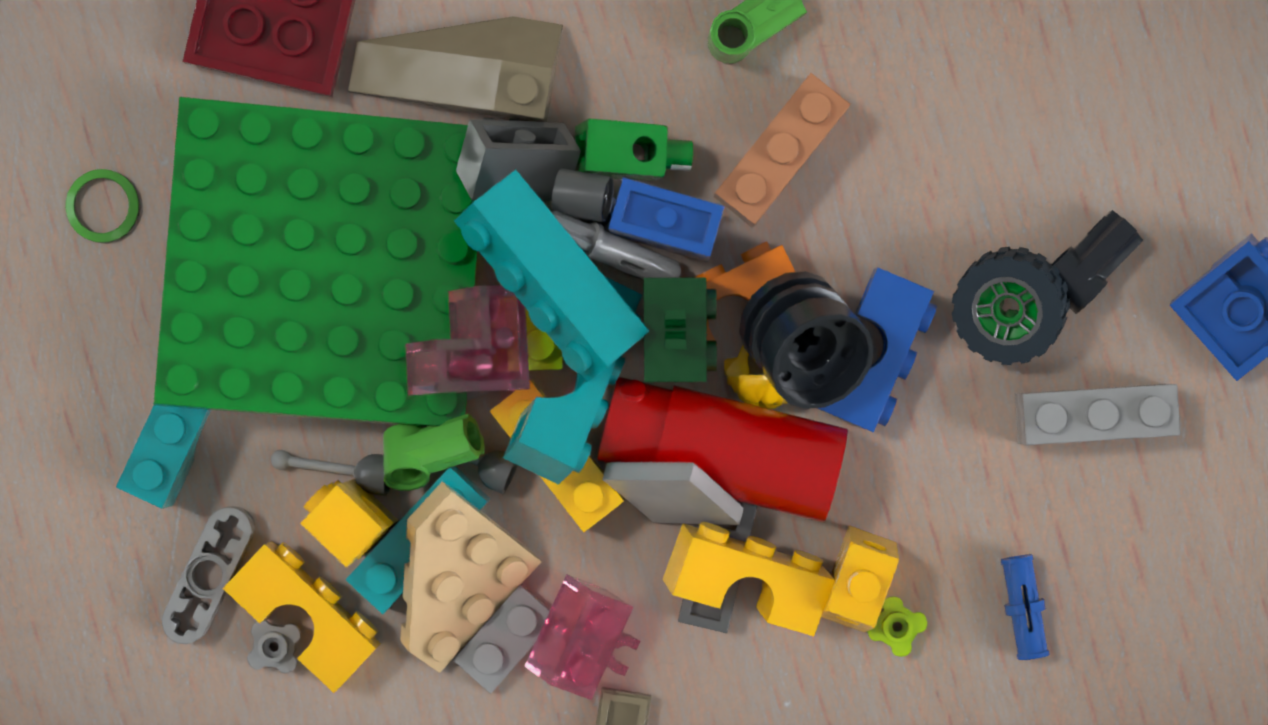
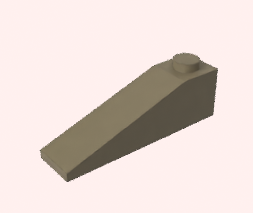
(474, 67)

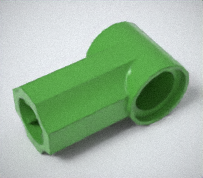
(757, 21)
(416, 451)

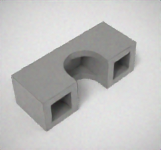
(1097, 414)

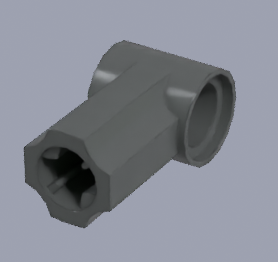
(584, 196)

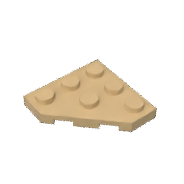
(456, 575)

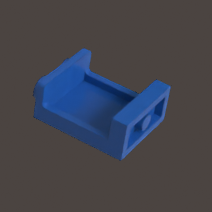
(666, 219)

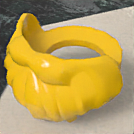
(750, 388)

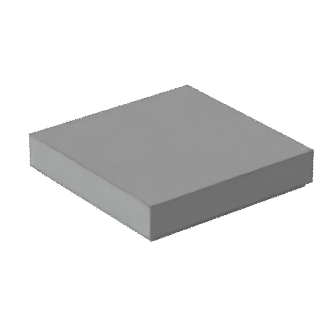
(673, 492)

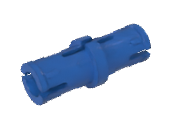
(1029, 641)

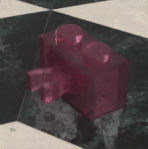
(581, 638)

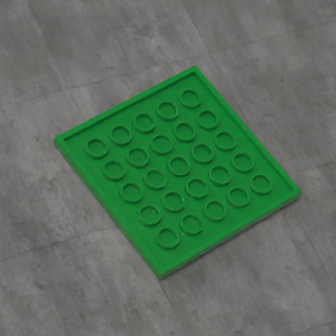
(309, 262)

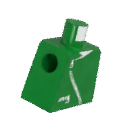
(608, 150)

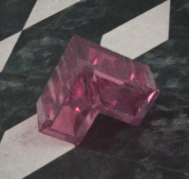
(484, 349)

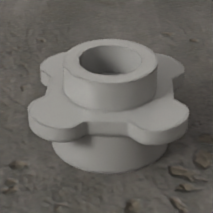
(263, 656)

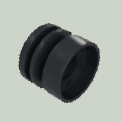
(806, 340)

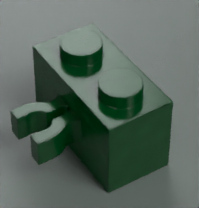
(677, 326)

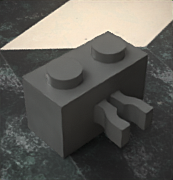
(499, 147)

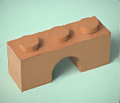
(781, 150)

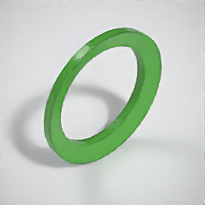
(130, 219)

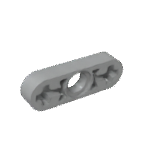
(203, 614)

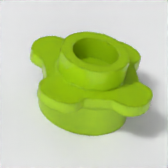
(911, 622)

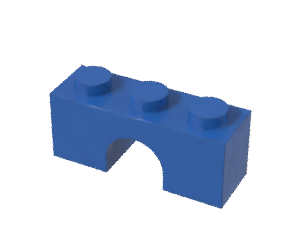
(898, 312)

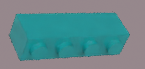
(550, 276)

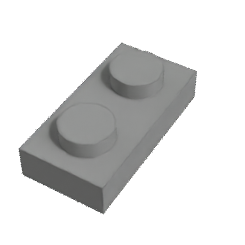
(504, 639)

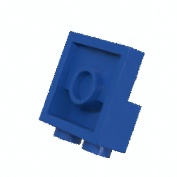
(1231, 307)

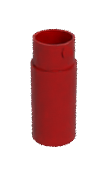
(743, 447)

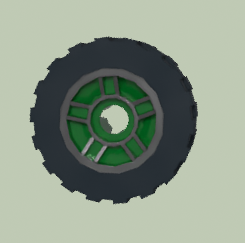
(1010, 334)

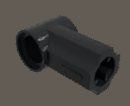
(1096, 258)

